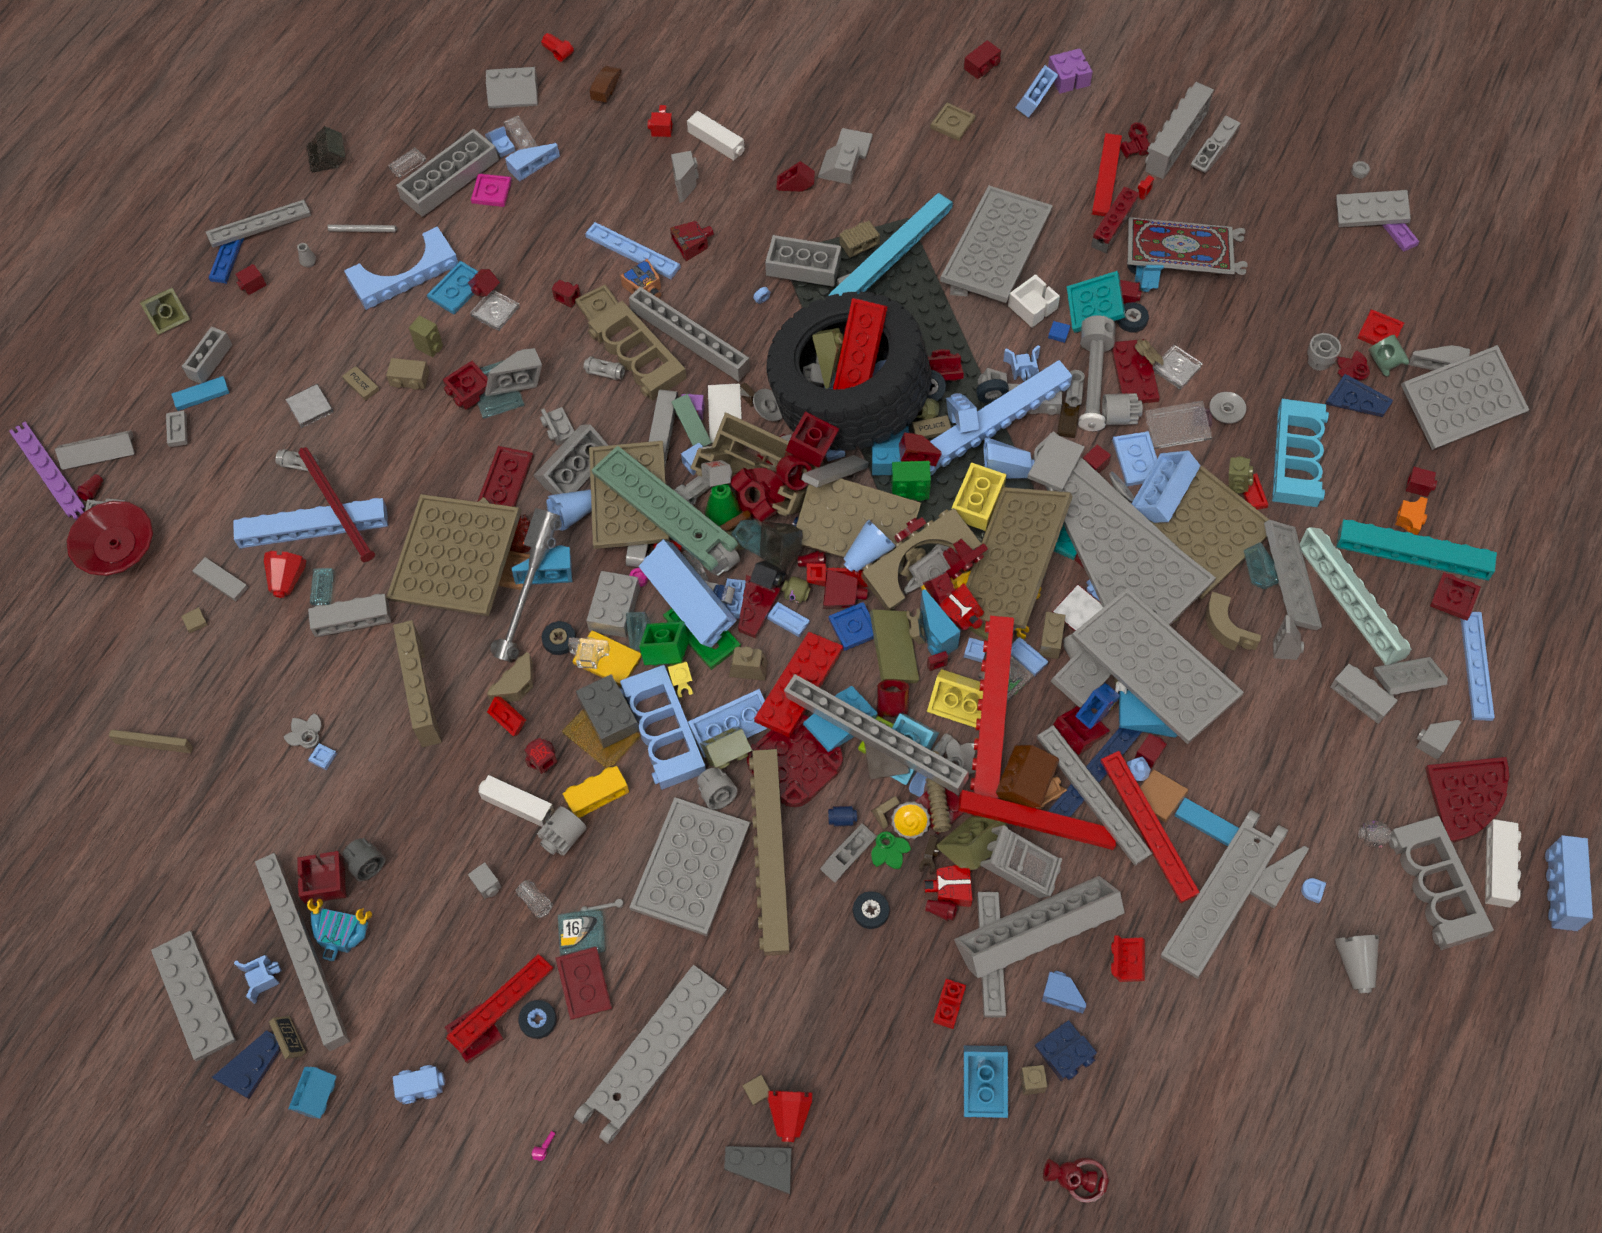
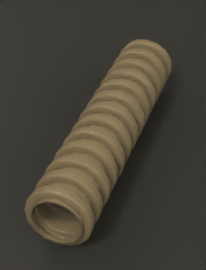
(938, 805)

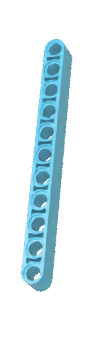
(895, 246)

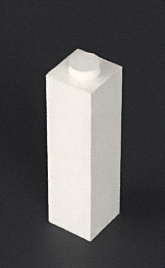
(715, 135)
(515, 801)

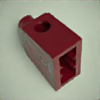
(690, 238)

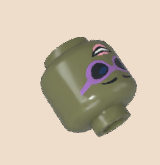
(796, 590)

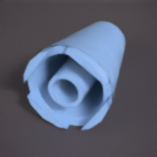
(570, 506)
(867, 547)

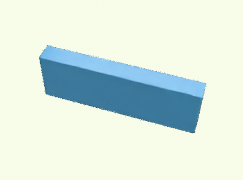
(200, 393)
(1206, 822)

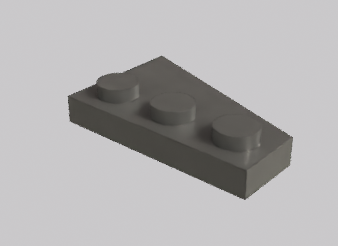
(761, 1164)

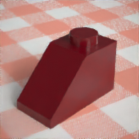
(796, 178)
(917, 448)
(939, 587)

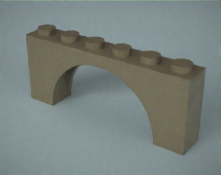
(883, 575)
(421, 712)

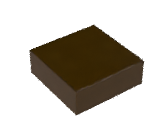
(747, 393)

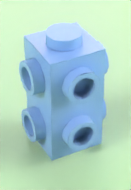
(418, 1084)

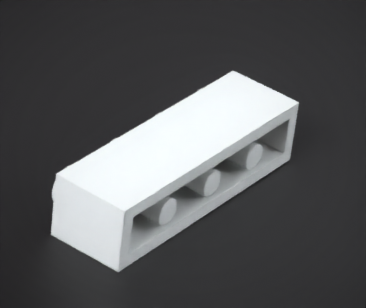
(1502, 863)

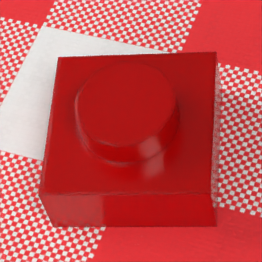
(1145, 187)

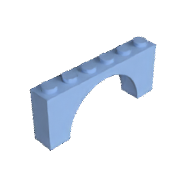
(375, 289)

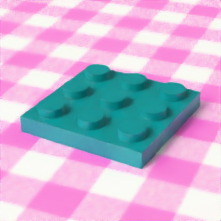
(1096, 297)

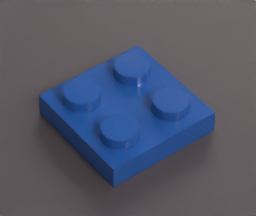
(852, 626)

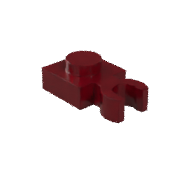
(913, 525)

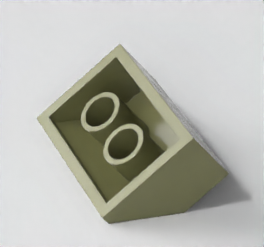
(969, 842)

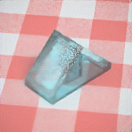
(636, 626)

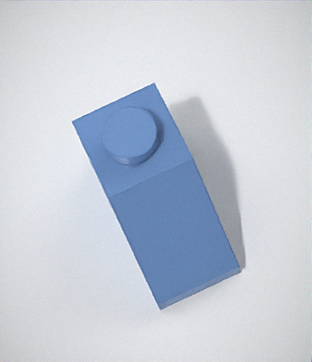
(1063, 992)

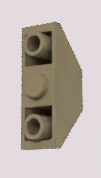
(514, 682)

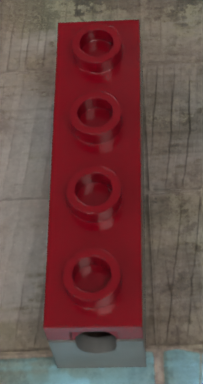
(1115, 219)

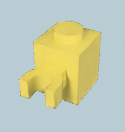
(680, 675)

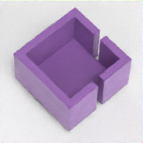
(1067, 66)

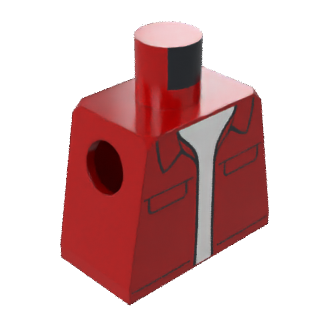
(963, 608)
(951, 885)

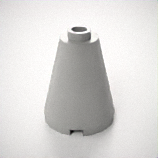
(1360, 960)

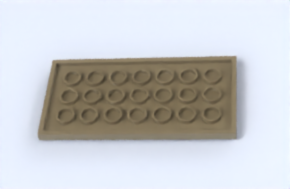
(1018, 552)

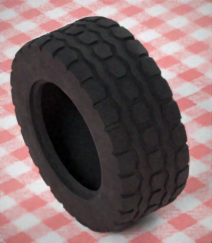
(864, 411)

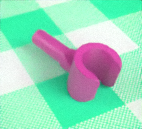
(540, 1153)

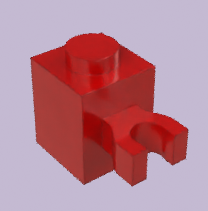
(661, 123)

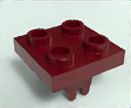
(963, 559)
(482, 1044)

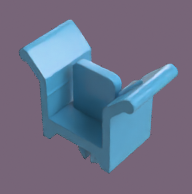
(1148, 276)

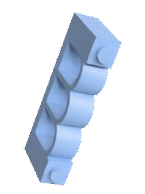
(678, 768)

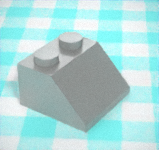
(840, 163)
(684, 173)

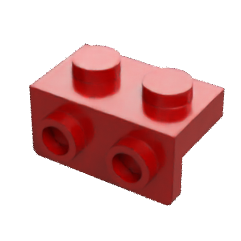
(1128, 959)

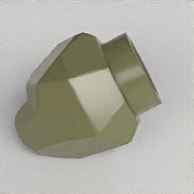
(929, 410)

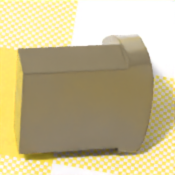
(882, 808)

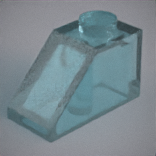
(1260, 566)

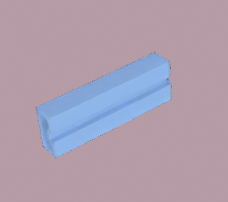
(687, 593)

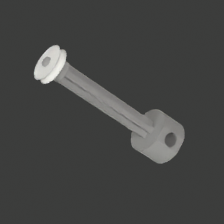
(1096, 337)

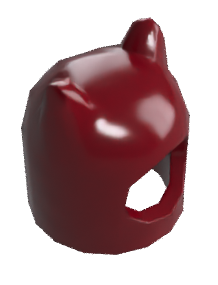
(790, 470)
(892, 703)

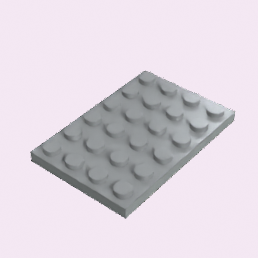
(1464, 397)
(690, 866)

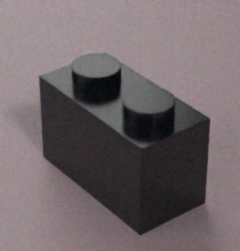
(768, 575)

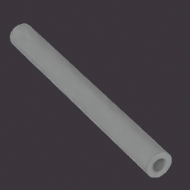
(362, 228)

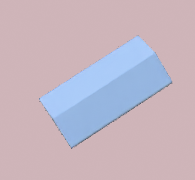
(735, 713)

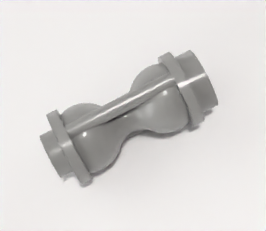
(610, 370)
(289, 459)

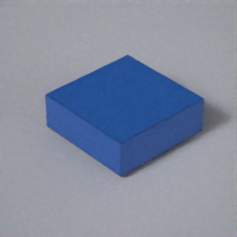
(1059, 331)

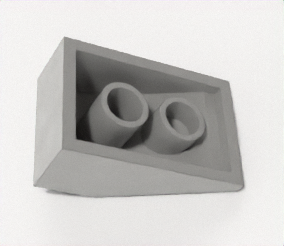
(515, 373)

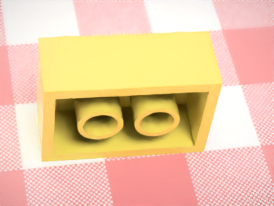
(979, 495)

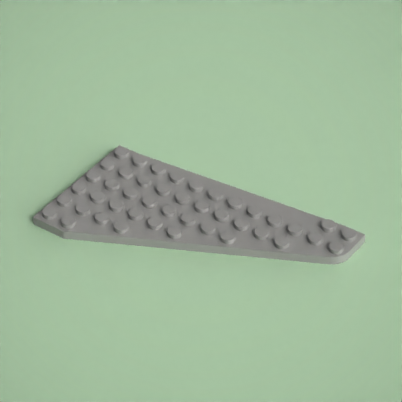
(1126, 549)

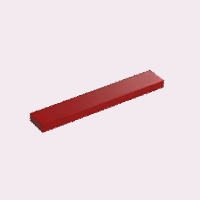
(1106, 174)
(499, 1003)

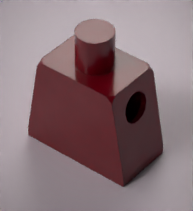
(841, 591)

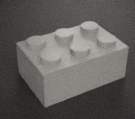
(611, 601)

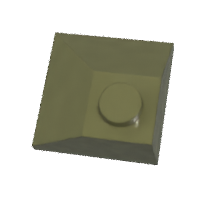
(164, 310)

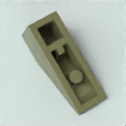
(828, 350)

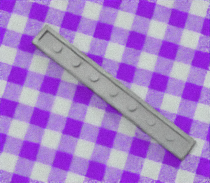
(1095, 796)

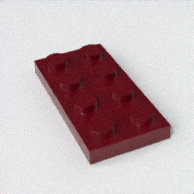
(1134, 372)

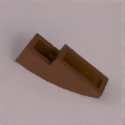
(604, 83)

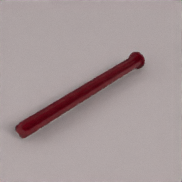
(336, 505)

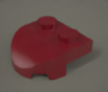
(946, 364)

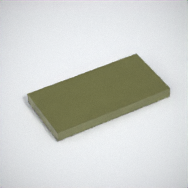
(894, 645)

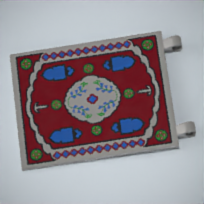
(1183, 246)

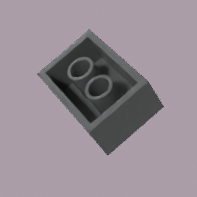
(607, 711)

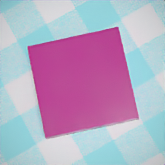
(491, 190)

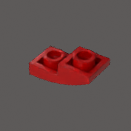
(949, 1003)

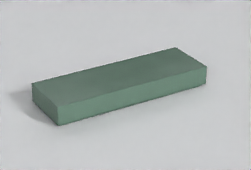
(691, 421)

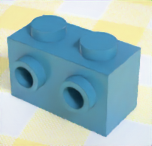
(312, 1092)

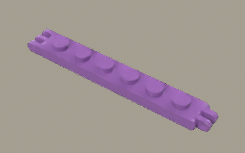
(48, 471)

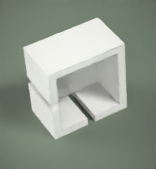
(1030, 303)

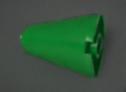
(722, 505)

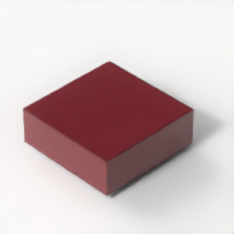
(937, 661)

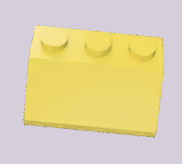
(956, 698)

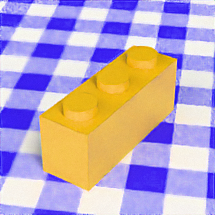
(596, 792)

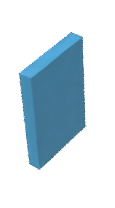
(453, 289)

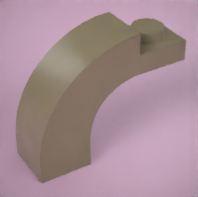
(1223, 629)

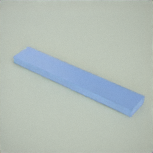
(632, 250)
(1477, 668)

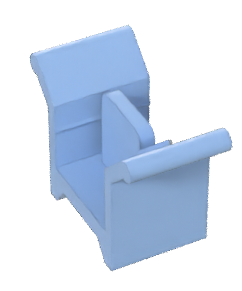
(1021, 364)
(259, 975)

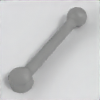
(618, 903)

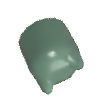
(1388, 354)

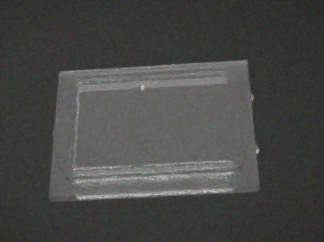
(1178, 425)

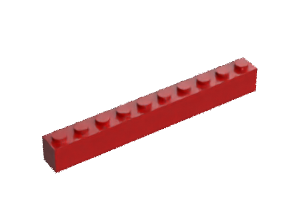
(992, 706)

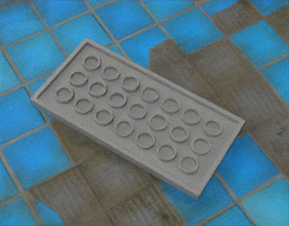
(996, 244)
(1157, 665)

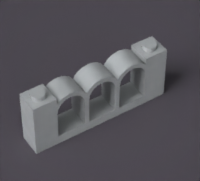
(1445, 932)

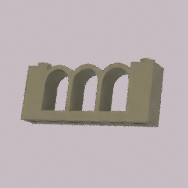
(617, 319)

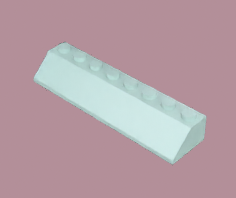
(1354, 597)

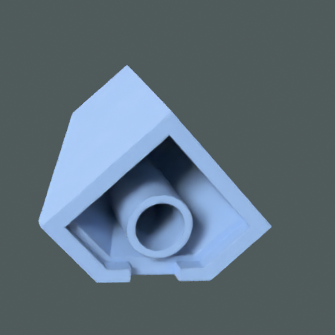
(1007, 459)

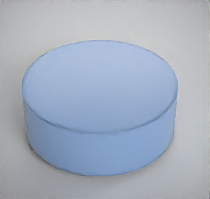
(762, 295)

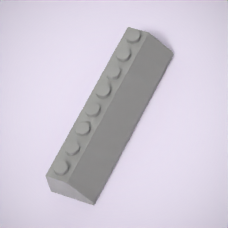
(1039, 926)

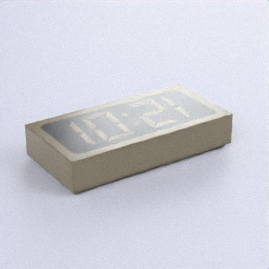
(287, 1037)

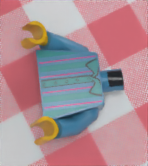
(337, 930)

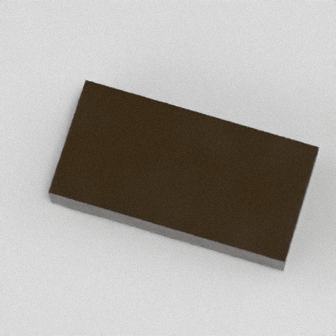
(1068, 420)

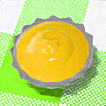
(910, 820)

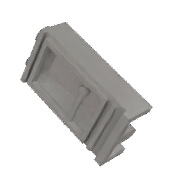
(1022, 863)

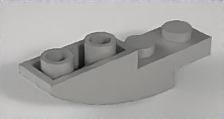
(1216, 145)

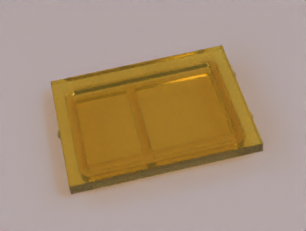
(583, 735)

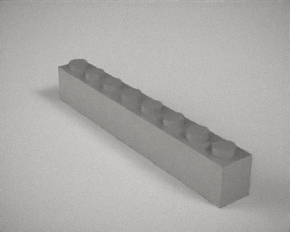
(689, 334)

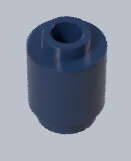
(842, 816)

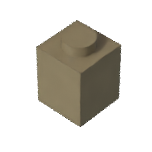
(1033, 1080)

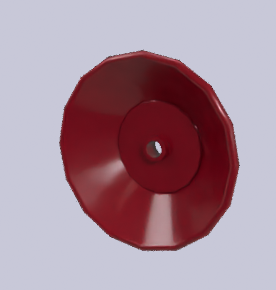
(99, 528)

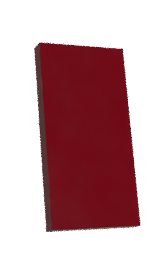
(506, 476)

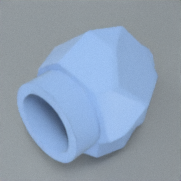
(1139, 769)

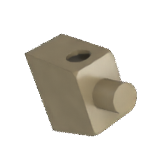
(748, 664)

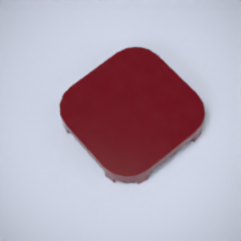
(802, 763)

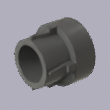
(363, 859)

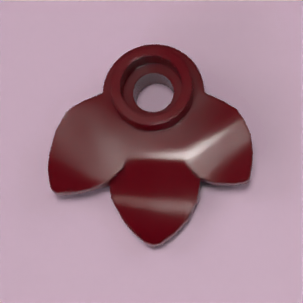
(1354, 366)

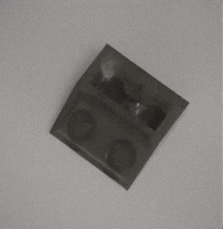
(326, 150)

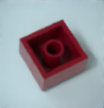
(812, 439)

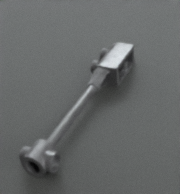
(540, 540)

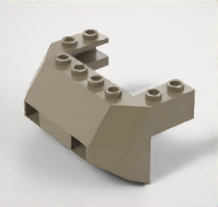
(729, 446)

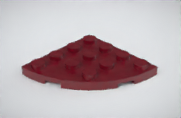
(1468, 794)

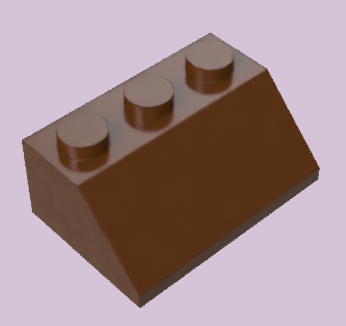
(1027, 776)

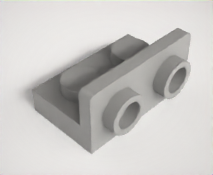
(558, 425)

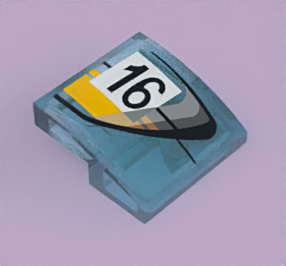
(581, 931)

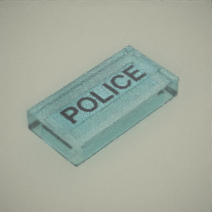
(321, 586)

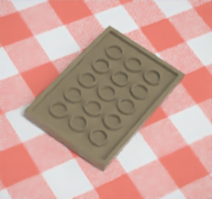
(839, 509)
(614, 519)

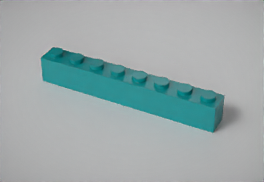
(1416, 549)

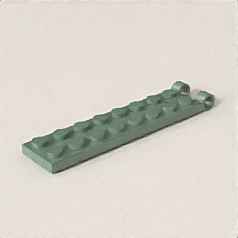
(662, 506)

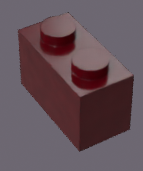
(982, 59)

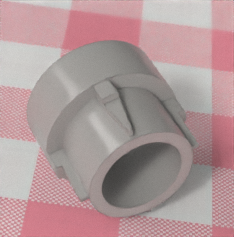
(1323, 351)
(725, 559)
(716, 788)

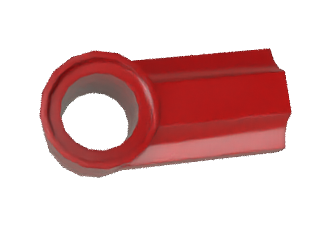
(560, 49)

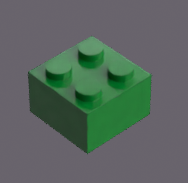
(911, 479)
(664, 643)

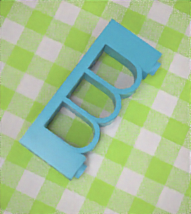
(1292, 489)

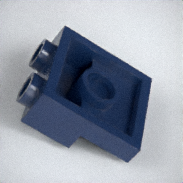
(1066, 1051)

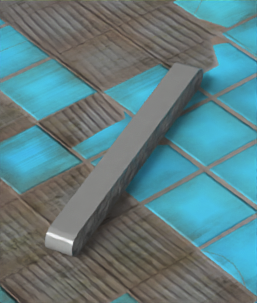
(660, 431)

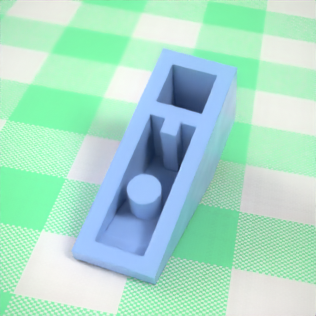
(528, 160)

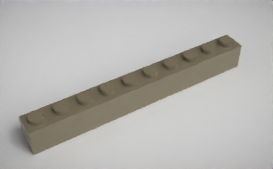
(770, 851)

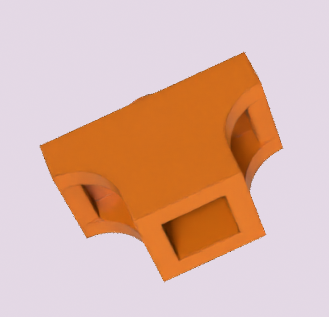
(1412, 515)

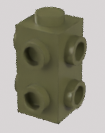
(1240, 474)

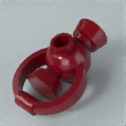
(1072, 1177)

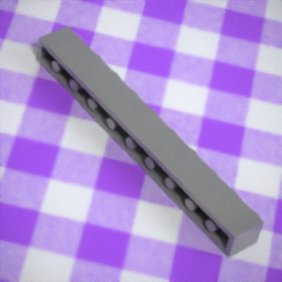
(877, 734)
(302, 952)

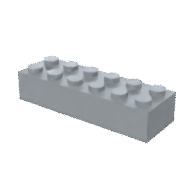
(1178, 130)
(447, 172)

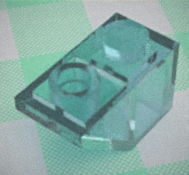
(748, 535)

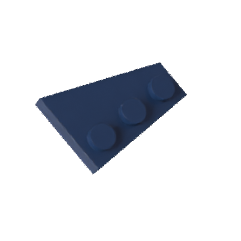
(1358, 397)
(250, 1065)

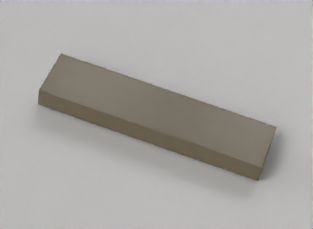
(150, 741)

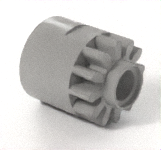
(1121, 409)
(561, 831)

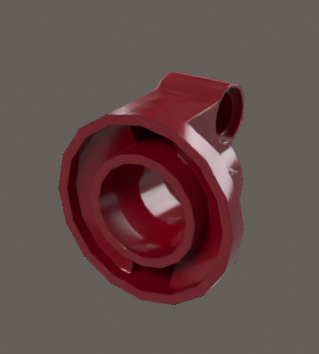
(766, 482)

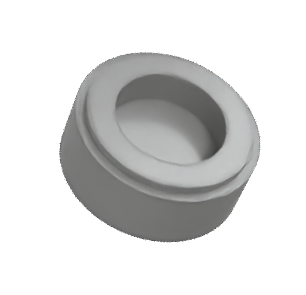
(1360, 169)

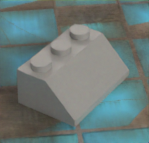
(512, 87)

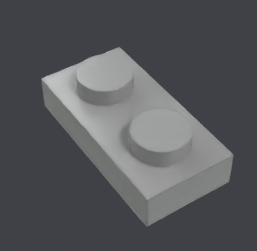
(176, 428)

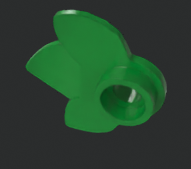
(891, 853)

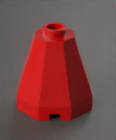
(282, 572)
(789, 1112)

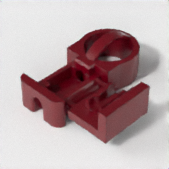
(1138, 141)

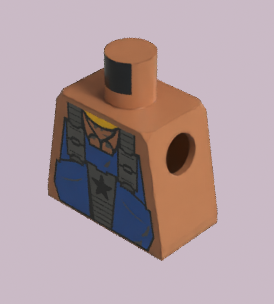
(642, 276)

